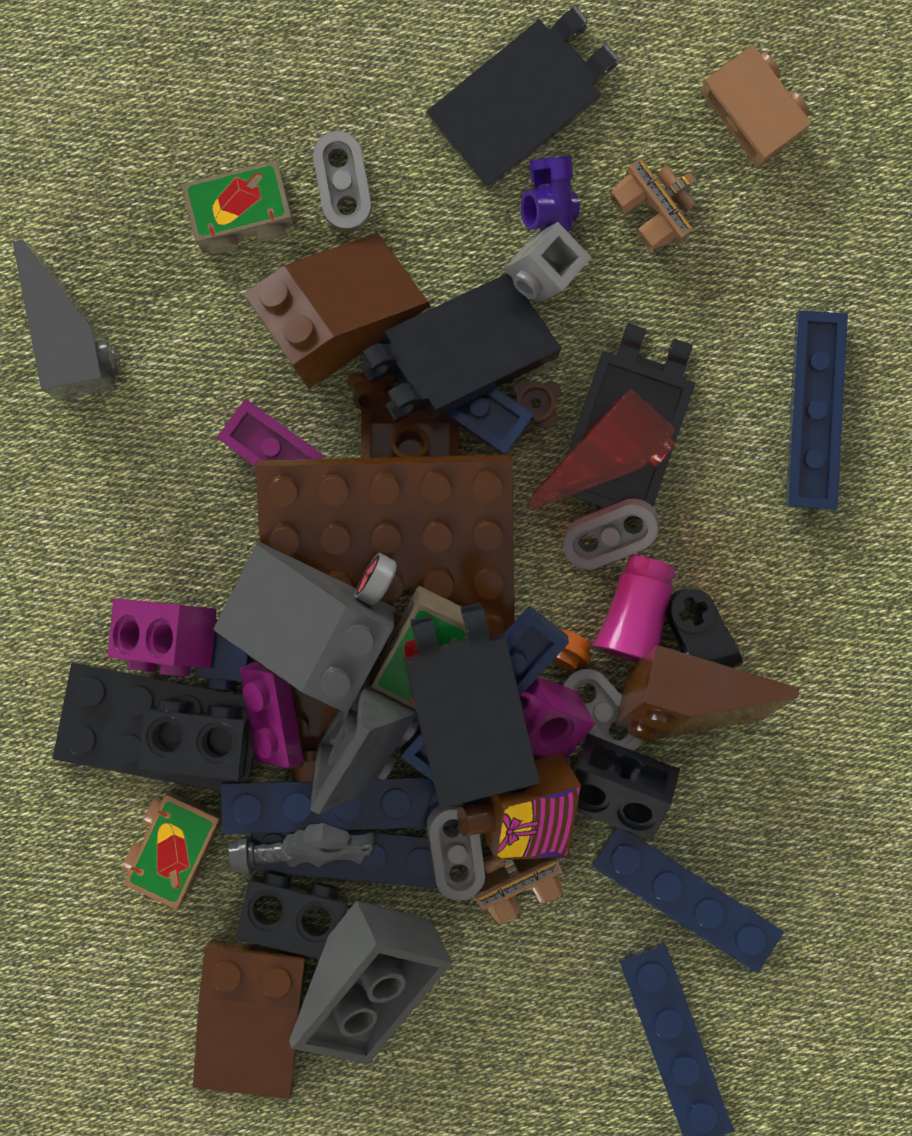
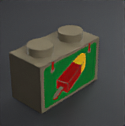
(238, 207)
(389, 670)

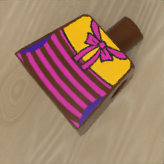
(531, 819)

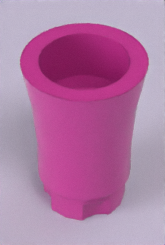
(637, 609)

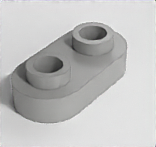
(342, 182)
(613, 534)
(603, 706)
(450, 849)

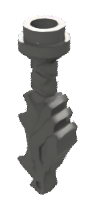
(314, 845)

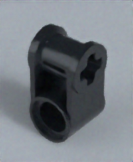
(706, 636)

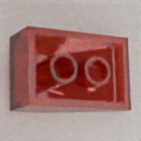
(615, 446)

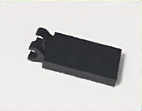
(521, 97)
(461, 349)
(658, 386)
(469, 712)

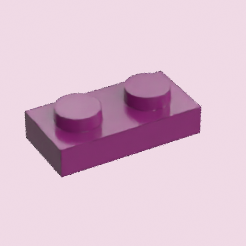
(261, 437)
(271, 716)

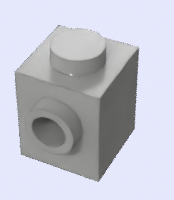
(547, 263)

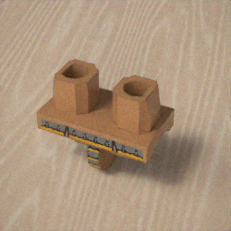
(642, 187)
(513, 876)

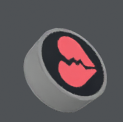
(376, 579)

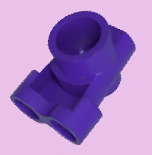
(552, 197)

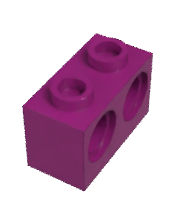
(161, 635)
(554, 718)

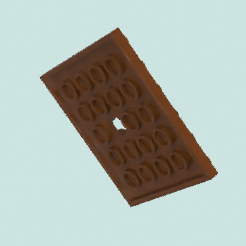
(433, 515)

